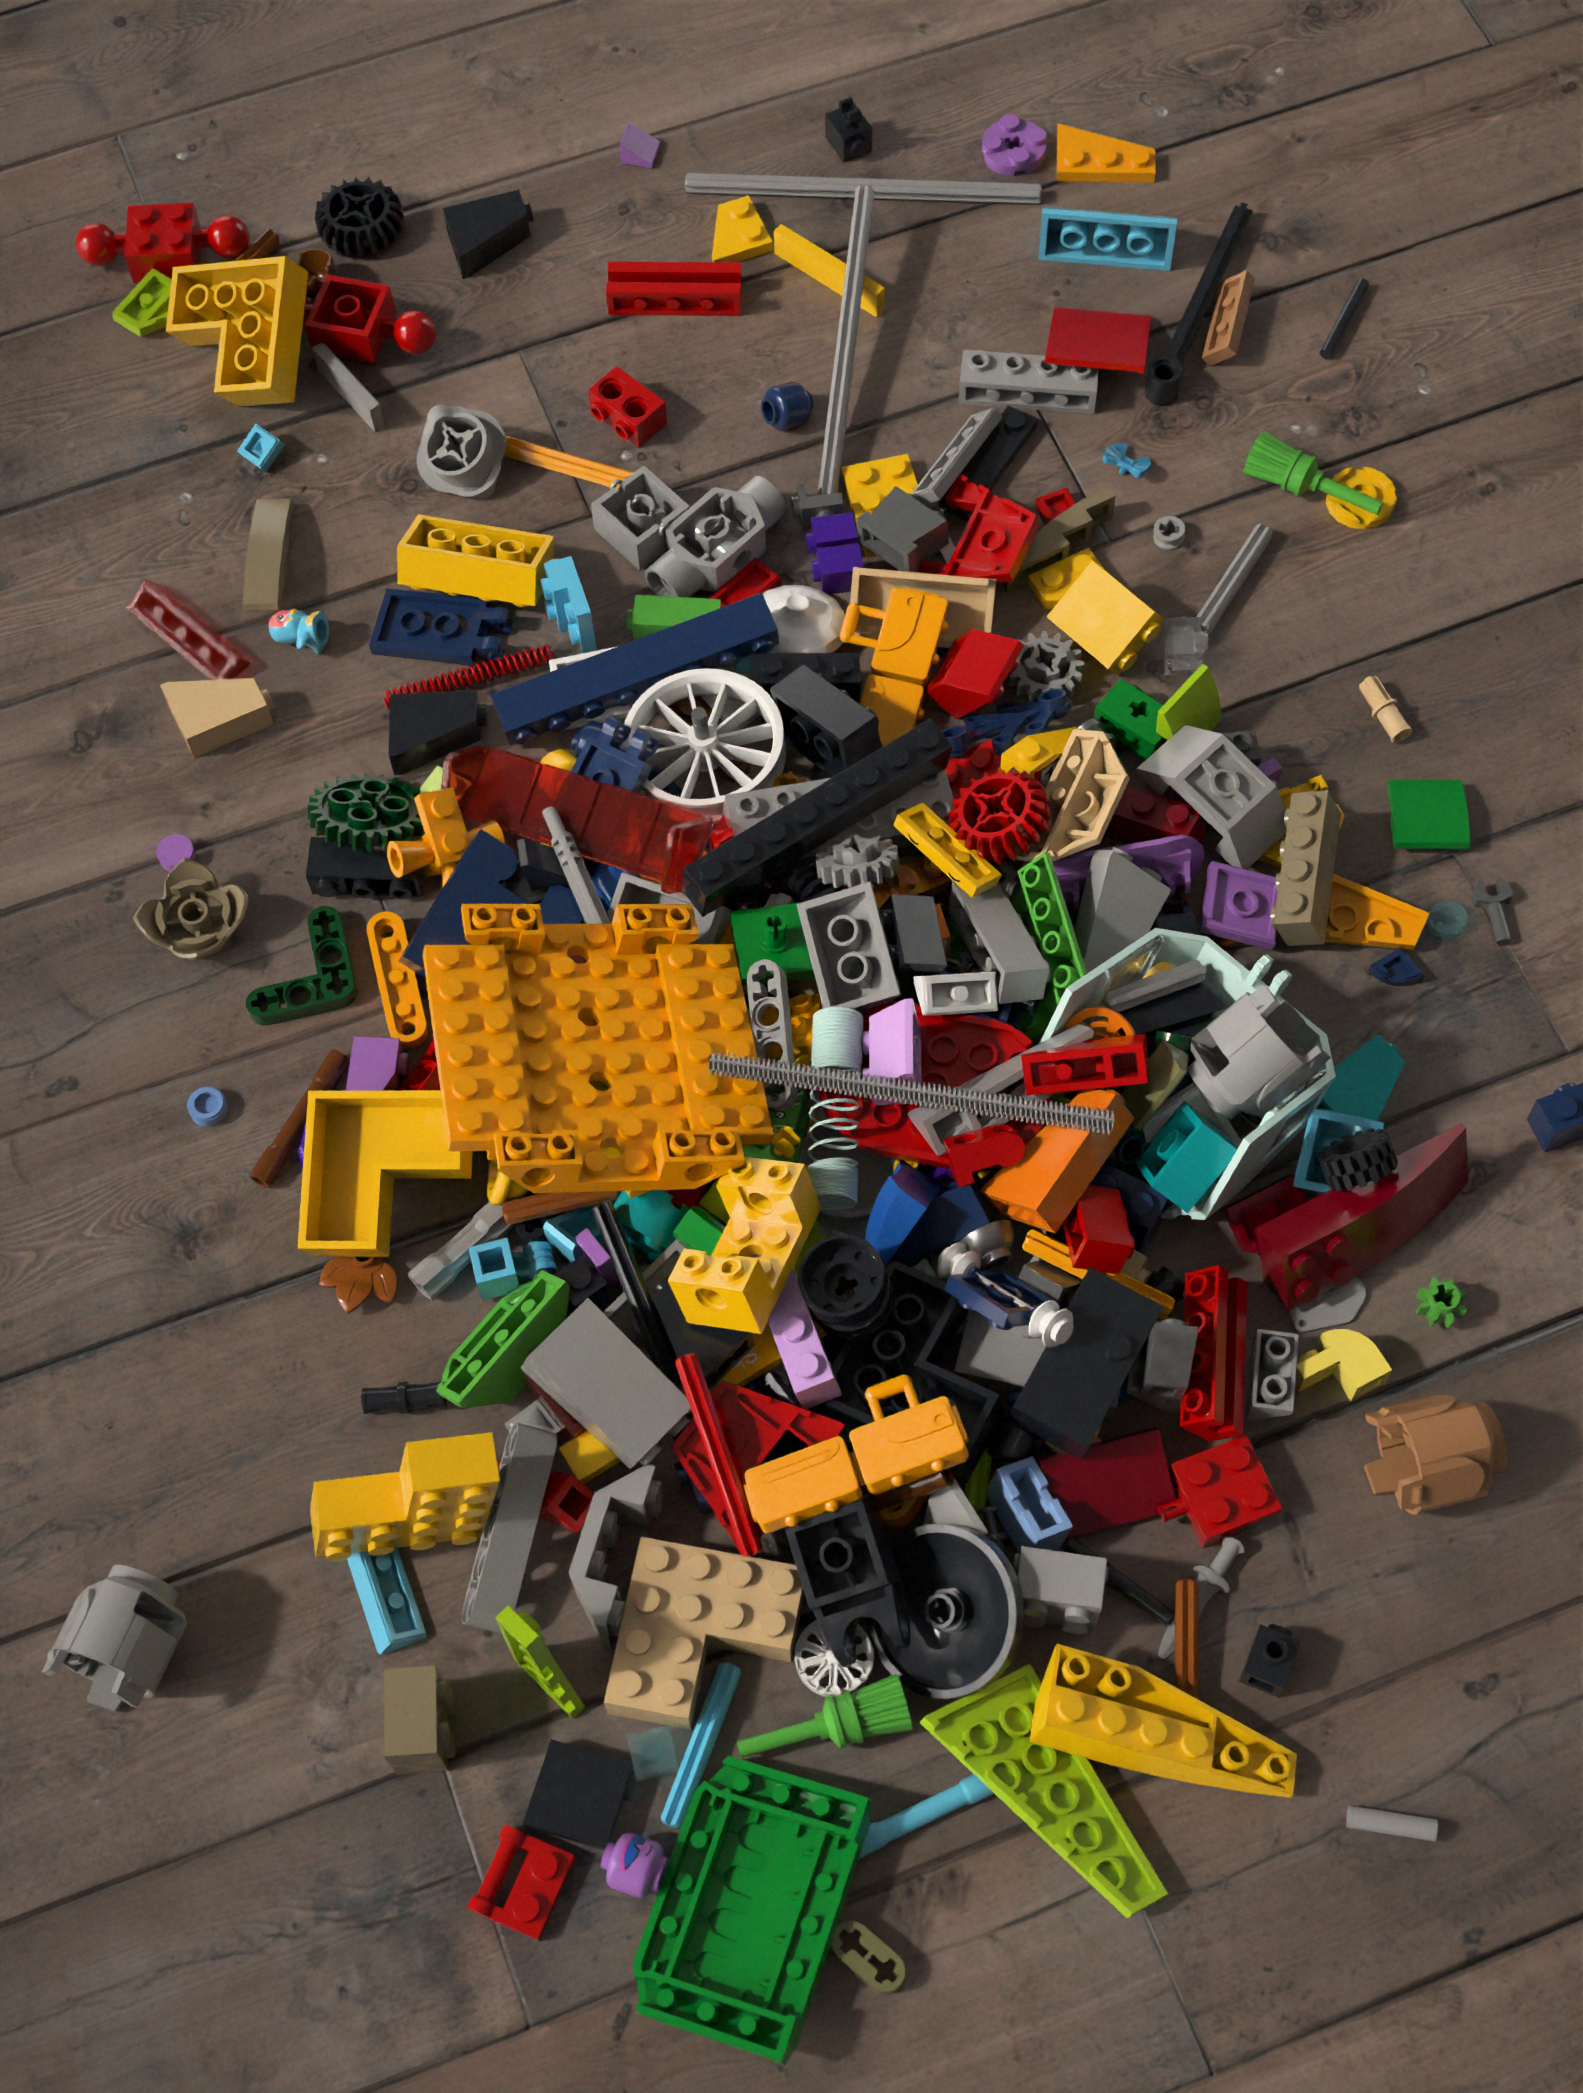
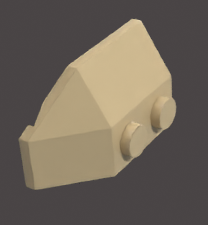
(1081, 796)

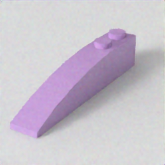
(802, 1347)

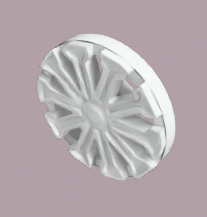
(828, 1663)

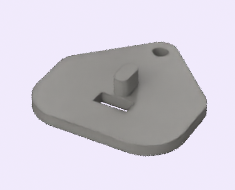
(1330, 1308)

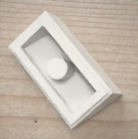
(956, 993)

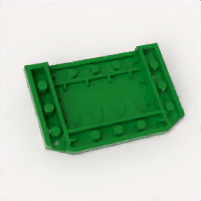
(750, 1907)

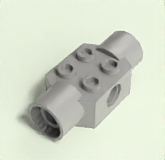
(716, 539)

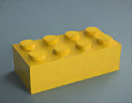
(474, 560)

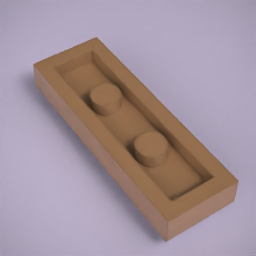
(1228, 318)

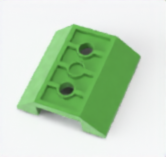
(1048, 921)

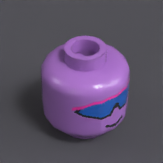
(634, 1865)

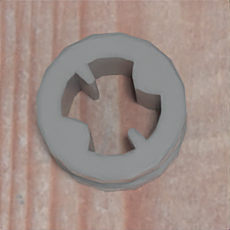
(1176, 539)

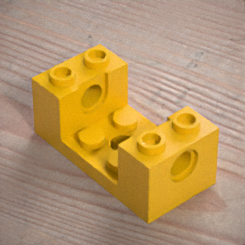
(770, 1216)

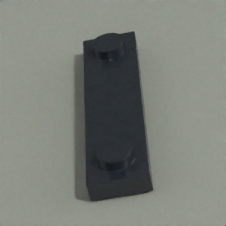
(995, 453)

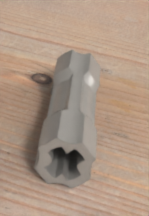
(441, 1267)

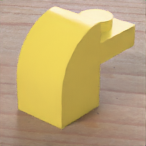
(1348, 1357)

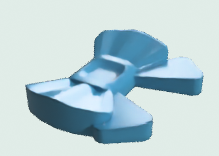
(1115, 455)

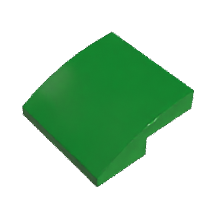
(1428, 814)

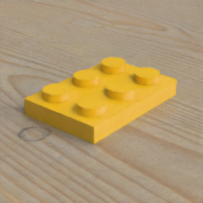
(872, 481)

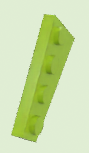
(534, 1657)

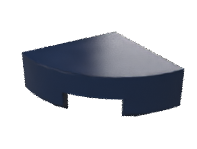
(1396, 969)

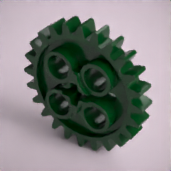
(365, 812)

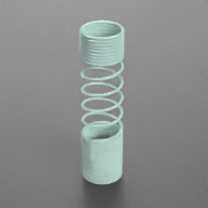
(836, 1046)

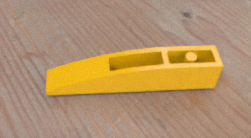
(1150, 1727)

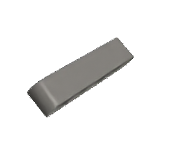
(510, 1526)

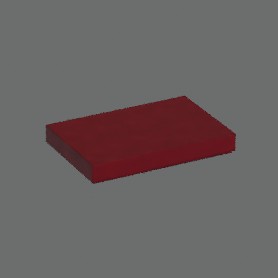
(1112, 1483)

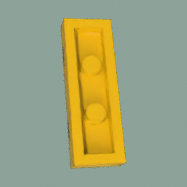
(939, 844)

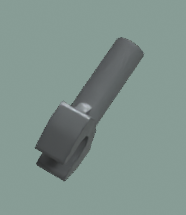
(1495, 906)

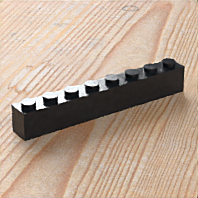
(815, 817)

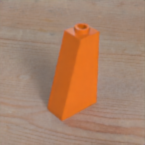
(1057, 1166)

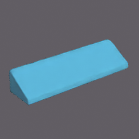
(387, 1600)

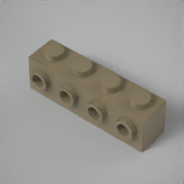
(1306, 868)

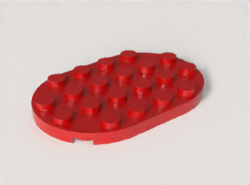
(952, 1053)

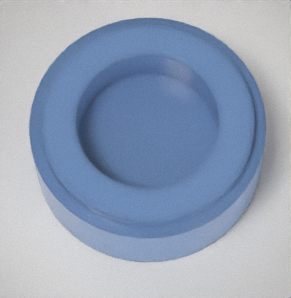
(207, 1106)

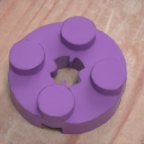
(1013, 131)

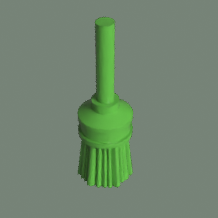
(1299, 472)
(844, 1719)

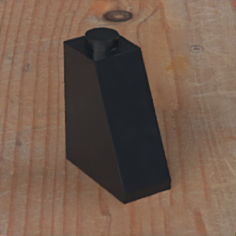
(486, 229)
(432, 726)
(715, 1347)

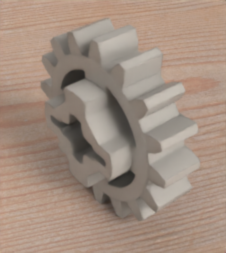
(1046, 665)
(857, 861)

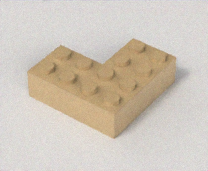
(682, 1605)

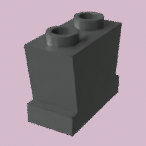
(903, 530)

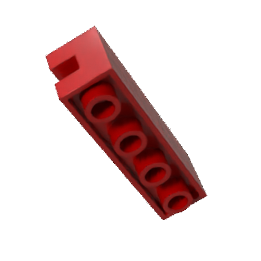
(674, 288)
(1216, 1384)

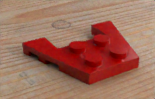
(993, 538)
(752, 1430)

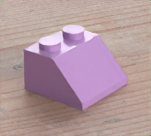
(894, 1045)

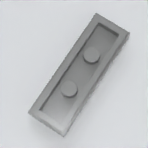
(348, 386)

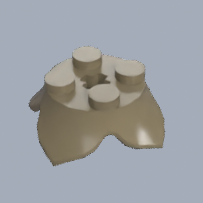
(189, 893)

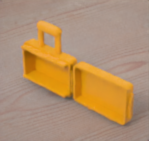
(901, 656)
(884, 1457)

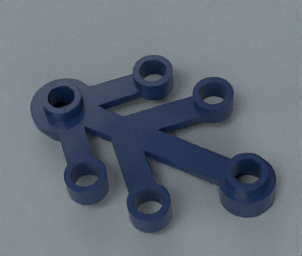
(1009, 721)

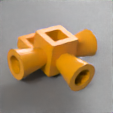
(443, 839)

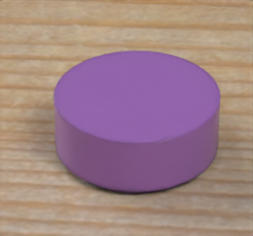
(173, 850)

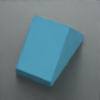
(563, 1229)

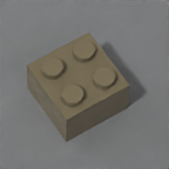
(417, 1720)

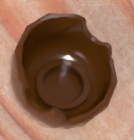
(318, 264)

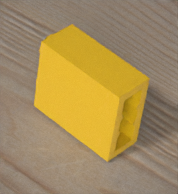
(1106, 618)

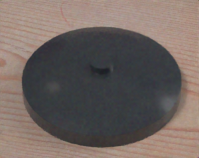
(960, 1612)

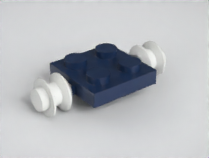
(1003, 1297)

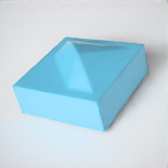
(261, 447)

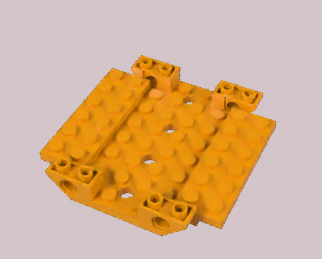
(523, 1062)

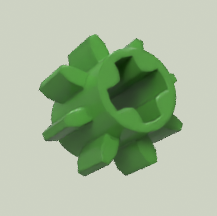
(1445, 1293)

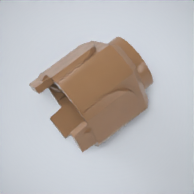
(1436, 1452)

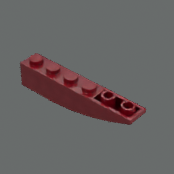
(1149, 817)

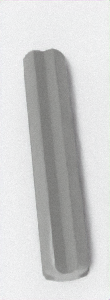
(1155, 986)

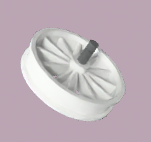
(705, 743)

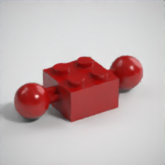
(161, 239)
(359, 316)

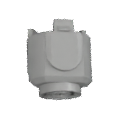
(1250, 1055)
(120, 1637)

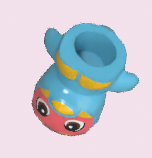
(298, 628)

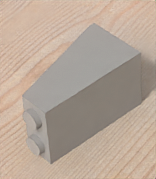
(608, 1385)

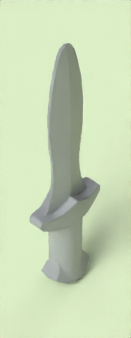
(1210, 1582)

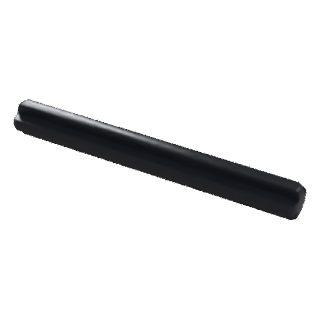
(636, 1290)

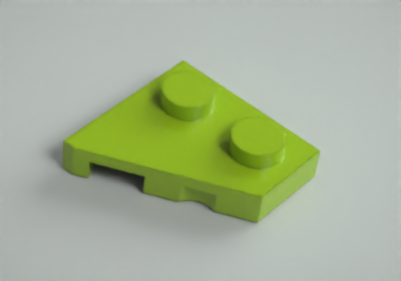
(146, 305)

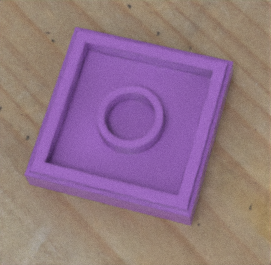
(1239, 905)

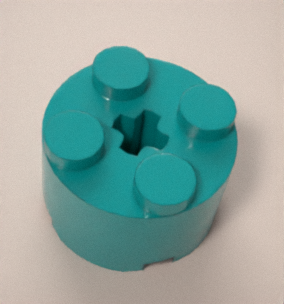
(649, 1221)

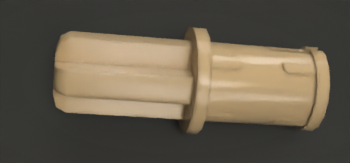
(1385, 709)

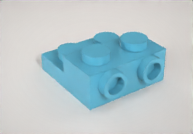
(568, 603)

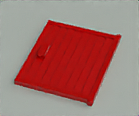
(1098, 339)

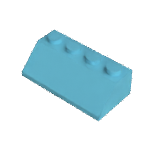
(1107, 238)

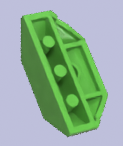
(490, 1359)

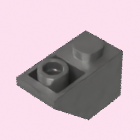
(1167, 1360)

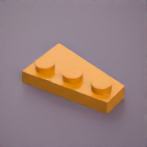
(1100, 158)
(1371, 918)

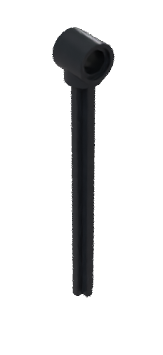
(1166, 371)

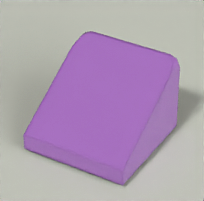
(638, 147)

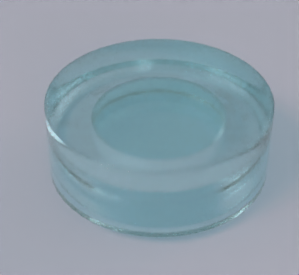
(1447, 920)

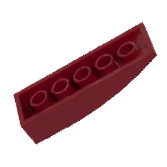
(1354, 1229)

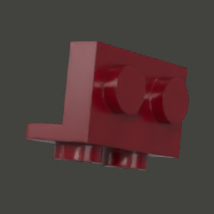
(1261, 1208)

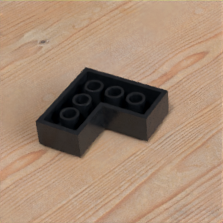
(913, 1345)

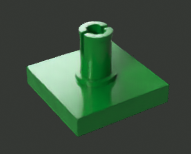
(772, 935)

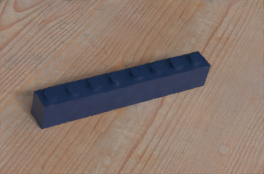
(630, 669)

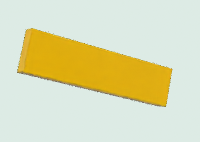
(824, 267)

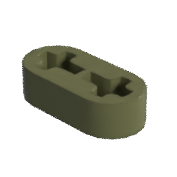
(875, 1949)

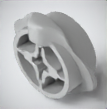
(481, 444)

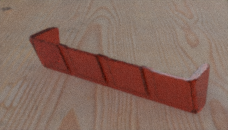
(604, 819)

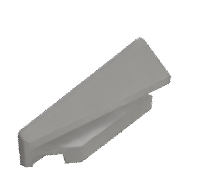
(1003, 1079)

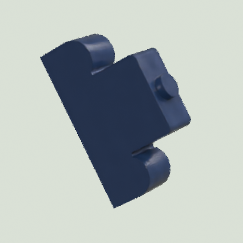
(473, 881)

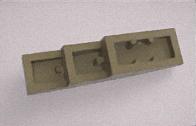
(1064, 534)
(267, 554)

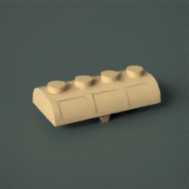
(968, 599)

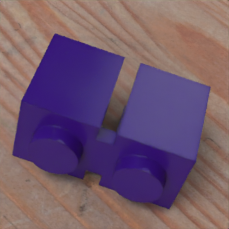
(835, 551)

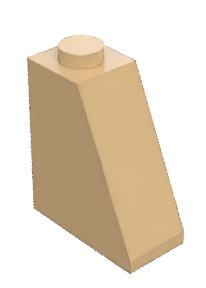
(217, 711)

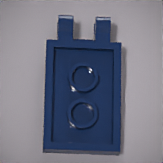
(438, 627)
(614, 764)

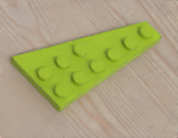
(1047, 1788)

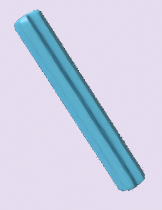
(701, 1744)

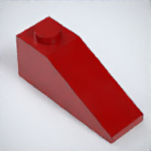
(1087, 1065)

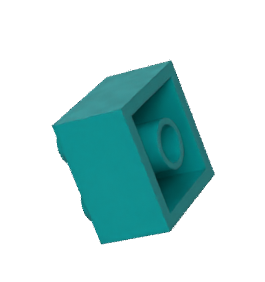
(1186, 1157)

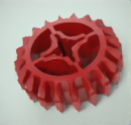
(997, 807)

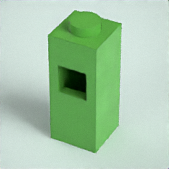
(660, 612)

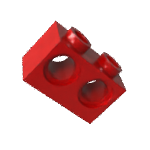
(627, 407)

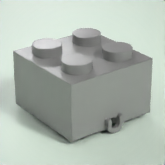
(637, 516)
(1061, 1588)

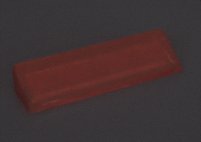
(187, 632)

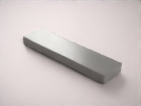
(956, 456)

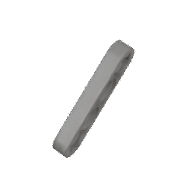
(777, 1033)

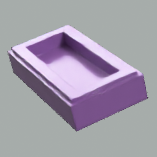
(598, 1257)

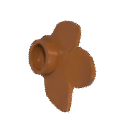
(359, 1280)

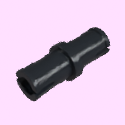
(401, 1398)

